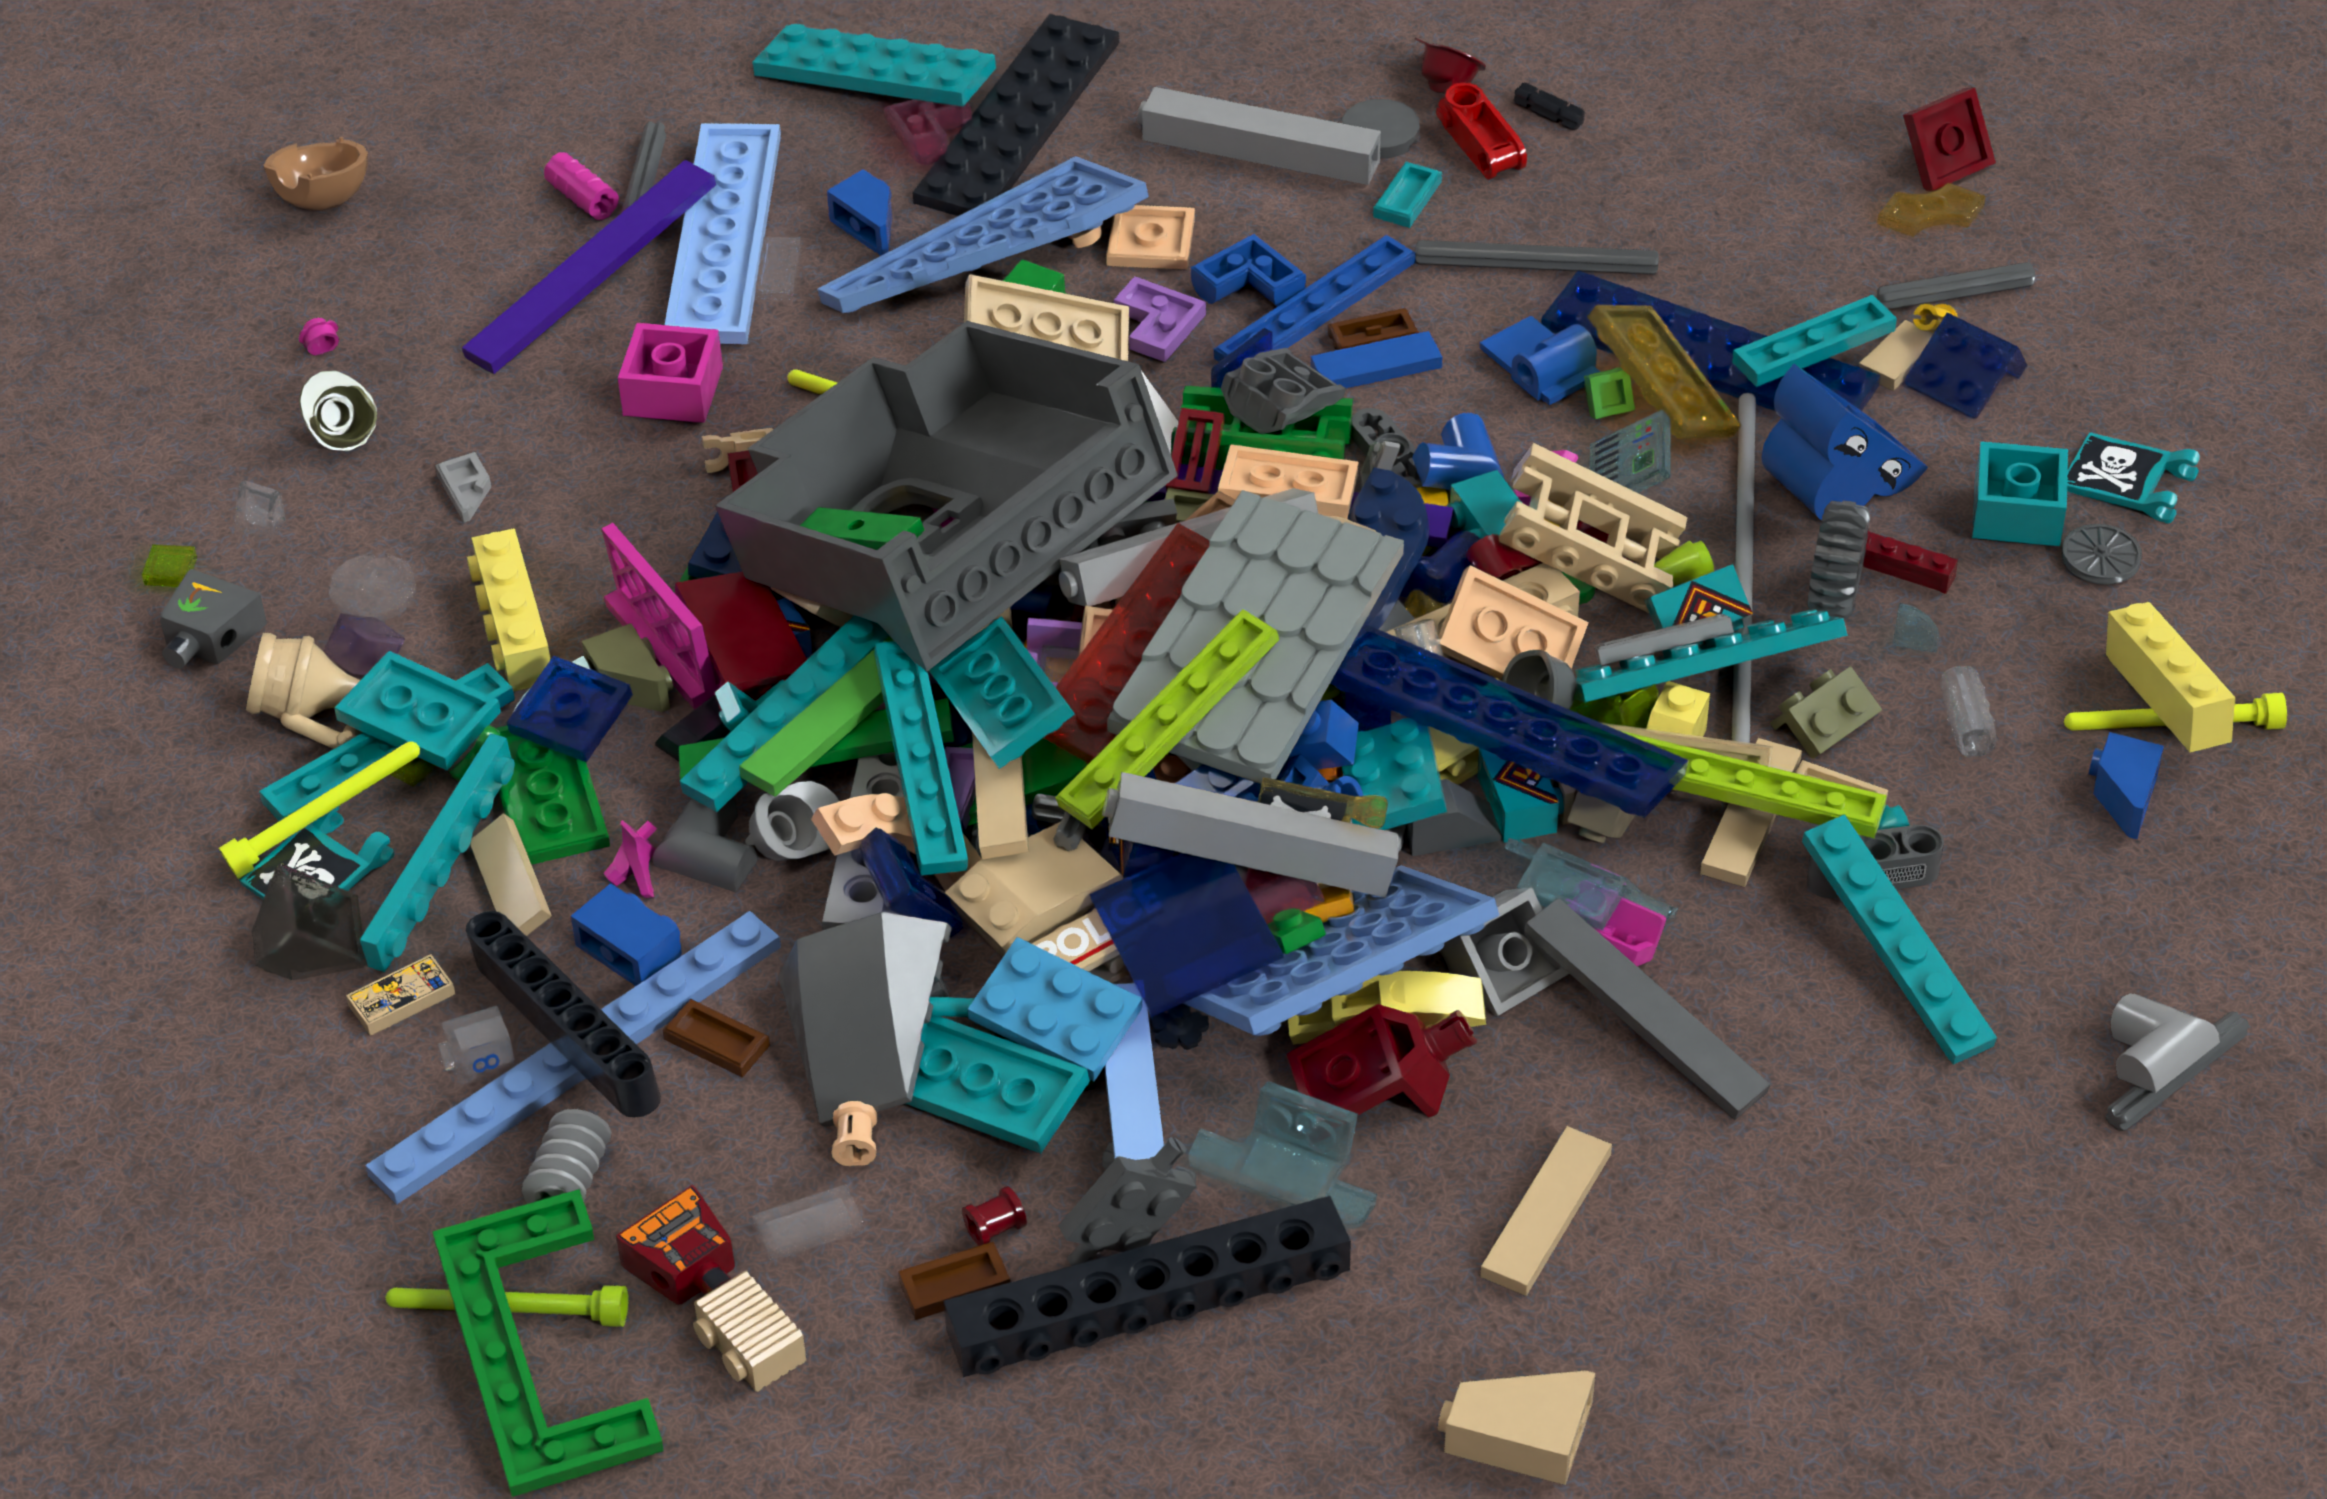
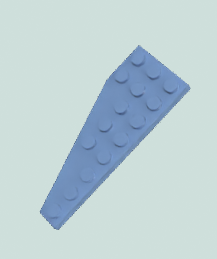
(1039, 211)

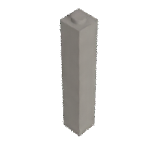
(1260, 135)
(1112, 568)
(1251, 834)

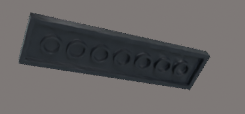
(1017, 115)

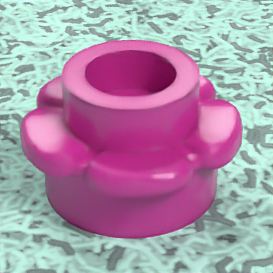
(319, 336)

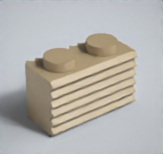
(749, 1332)

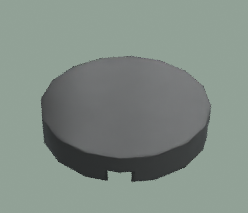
(1394, 119)

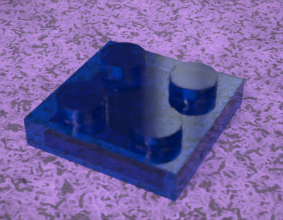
(569, 708)

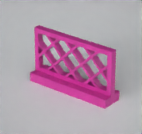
(661, 617)

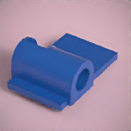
(1544, 362)

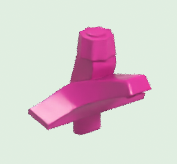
(634, 858)

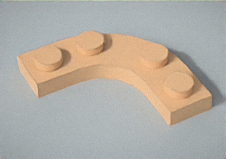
(850, 820)

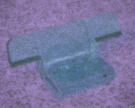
(1580, 884)
(1290, 1154)

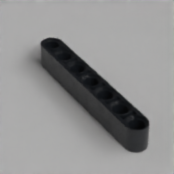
(564, 1014)

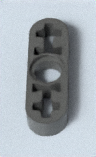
(1363, 434)

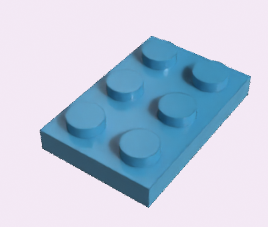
(1055, 1007)

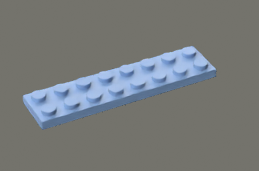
(725, 231)

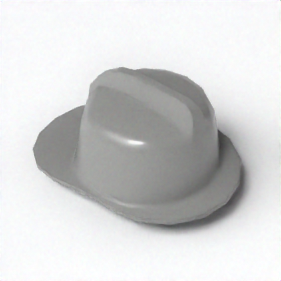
(783, 824)

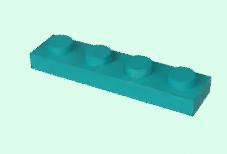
(1814, 340)

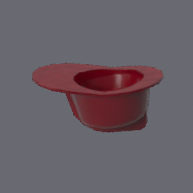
(1448, 66)

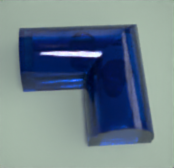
(1442, 571)
(901, 882)

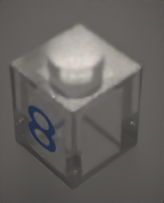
(476, 1046)

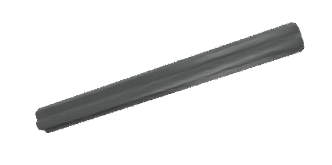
(1537, 257)

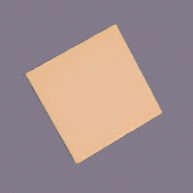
(1151, 237)

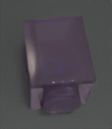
(361, 642)

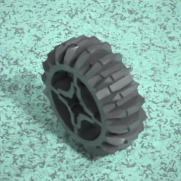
(1839, 558)

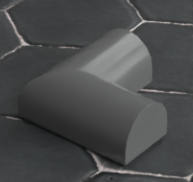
(699, 850)

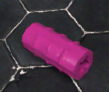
(581, 186)

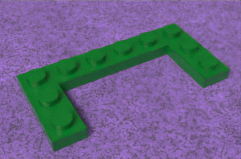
(527, 1448)

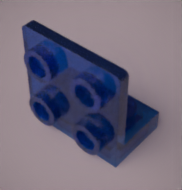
(1964, 366)

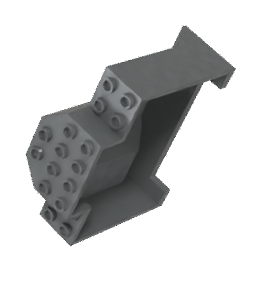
(988, 426)

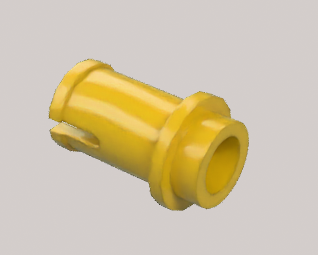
(1930, 316)

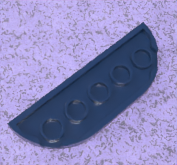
(1396, 510)

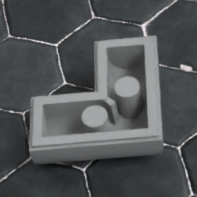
(2161, 1041)

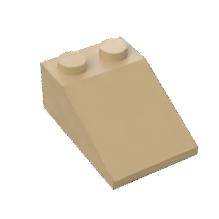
(1030, 891)

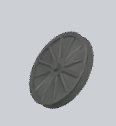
(2101, 554)

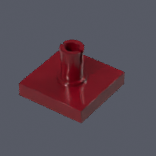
(1949, 138)

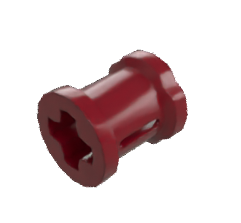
(994, 1216)

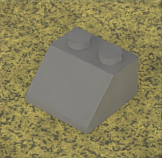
(1503, 955)

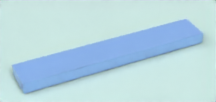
(1133, 1091)

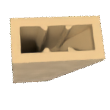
(1520, 1422)

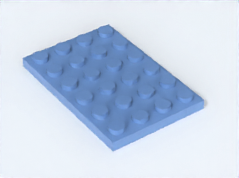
(1370, 942)

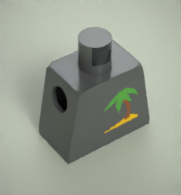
(209, 619)

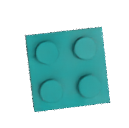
(2020, 493)

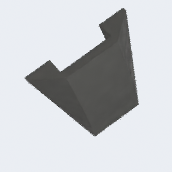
(862, 1006)

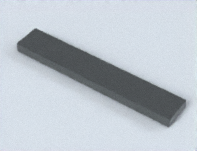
(1647, 1008)

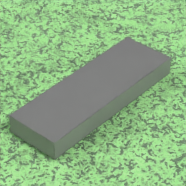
(1663, 639)

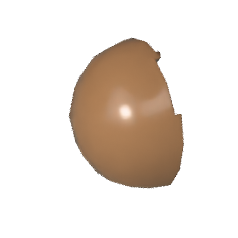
(318, 173)

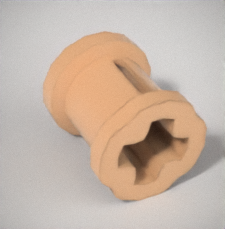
(854, 1133)

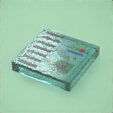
(1635, 454)

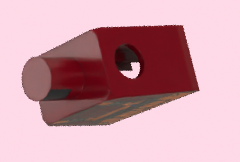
(678, 1248)

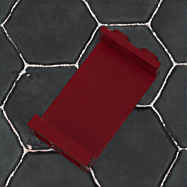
(743, 631)

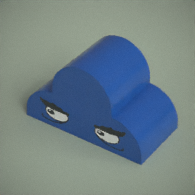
(1831, 448)

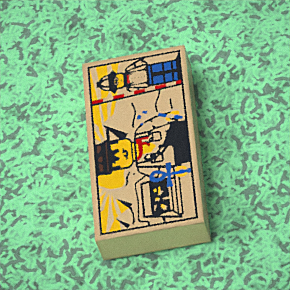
(400, 994)

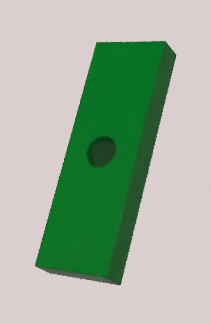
(861, 527)

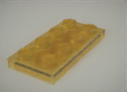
(1663, 371)

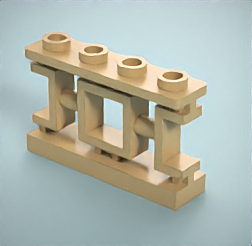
(1602, 505)

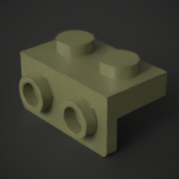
(1829, 713)

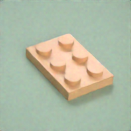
(1274, 471)
(1497, 621)

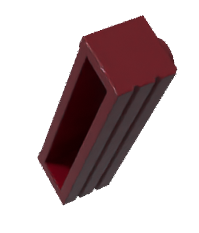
(1909, 562)

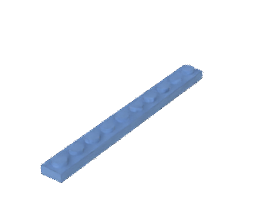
(549, 1074)

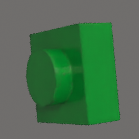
(1295, 929)

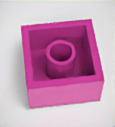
(670, 372)

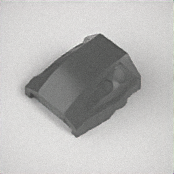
(1277, 391)

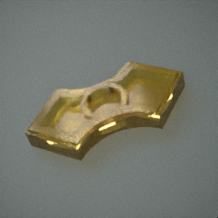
(1917, 212)

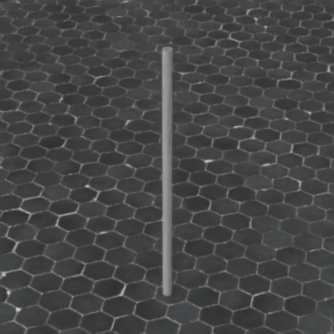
(1744, 558)

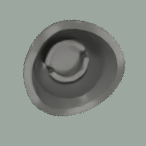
(1542, 676)

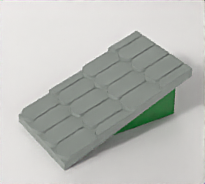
(1299, 577)

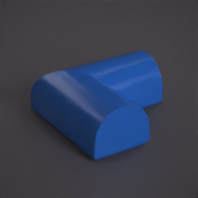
(1246, 264)
(1464, 455)

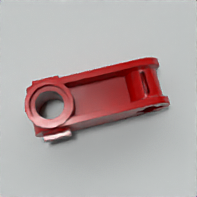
(1480, 130)

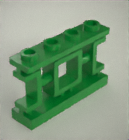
(1318, 435)

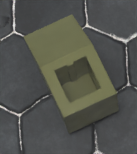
(632, 661)

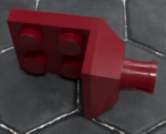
(1380, 1057)

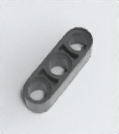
(1906, 855)

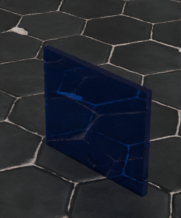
(1185, 929)

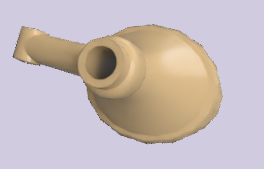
(296, 682)

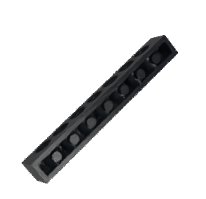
(1147, 1286)

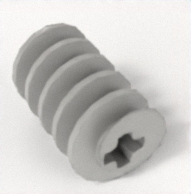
(567, 1155)

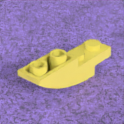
(1420, 993)

